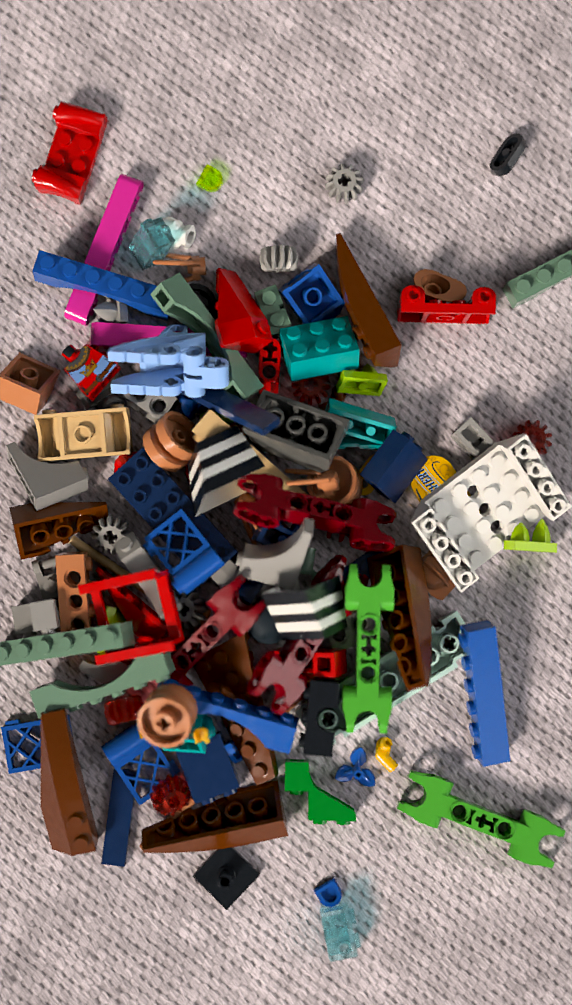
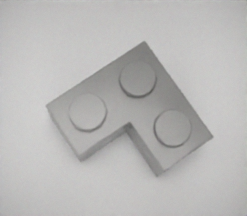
(36, 617)

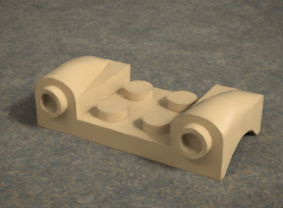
(84, 433)

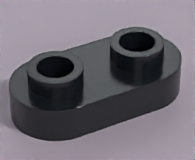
(508, 154)

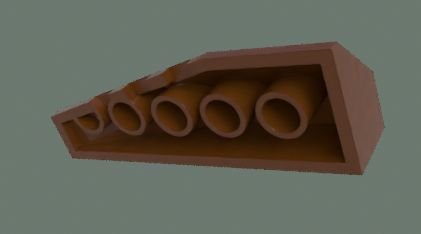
(365, 312)
(411, 618)
(63, 789)
(231, 821)

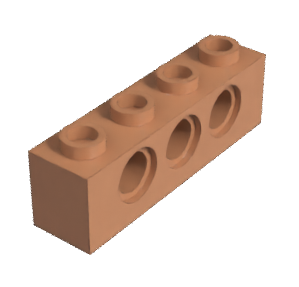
(67, 588)

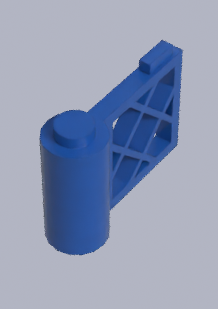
(194, 568)
(16, 724)
(125, 748)

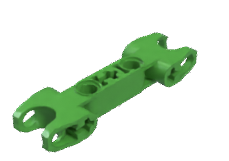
(366, 693)
(521, 833)

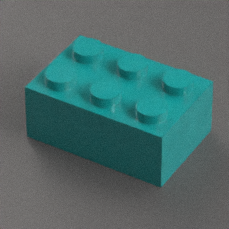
(319, 348)

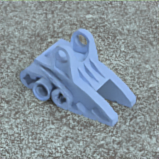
(170, 365)

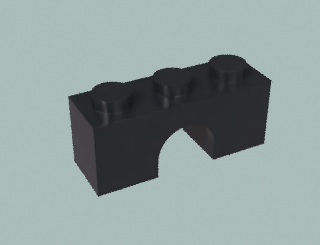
(316, 739)

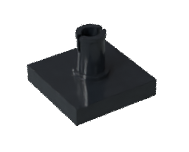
(226, 875)

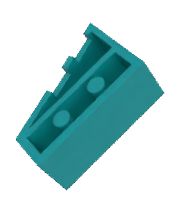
(366, 428)

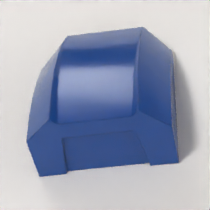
(312, 295)

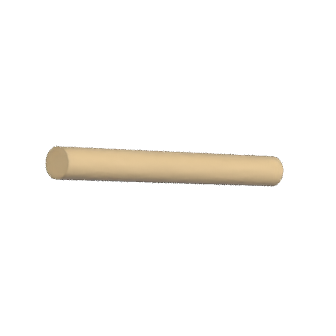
(101, 559)

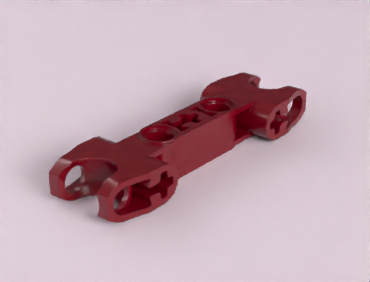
(355, 521)
(229, 614)
(285, 669)

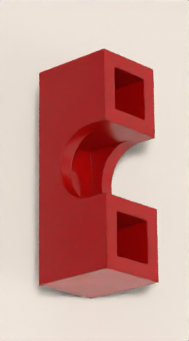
(325, 662)

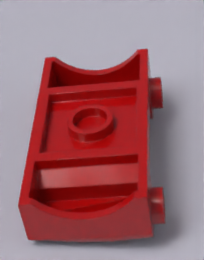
(71, 152)
(413, 308)

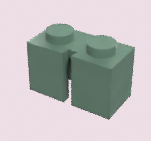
(272, 307)

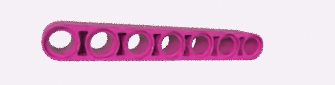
(106, 243)
(114, 334)

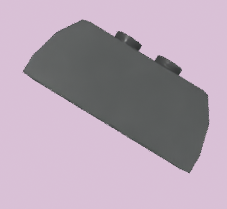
(304, 432)

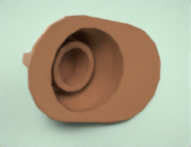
(439, 286)
(437, 580)

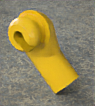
(382, 753)

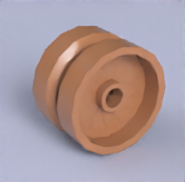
(170, 441)
(349, 482)
(167, 715)

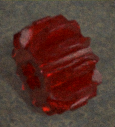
(319, 390)
(539, 434)
(123, 709)
(170, 795)

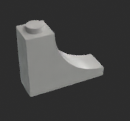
(47, 482)
(138, 559)
(278, 562)

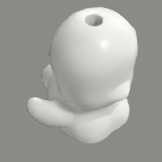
(183, 234)

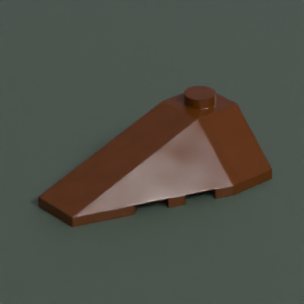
(43, 528)

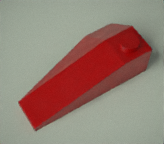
(144, 619)

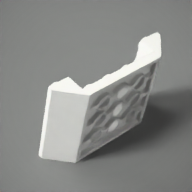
(515, 487)

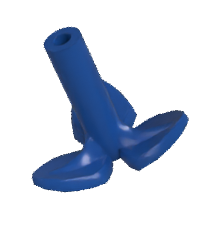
(189, 406)
(364, 776)

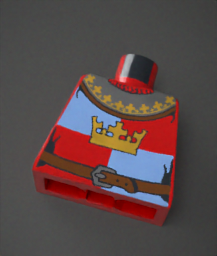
(89, 369)

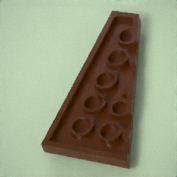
(228, 672)

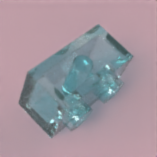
(151, 242)
(339, 933)

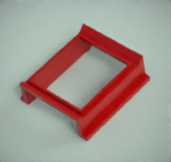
(168, 605)

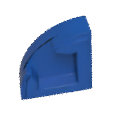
(233, 752)

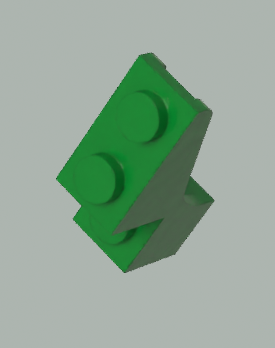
(321, 804)

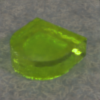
(210, 179)

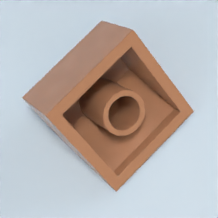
(27, 383)

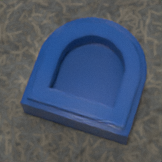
(329, 893)

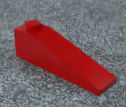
(239, 320)

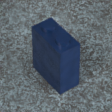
(394, 465)
(209, 772)

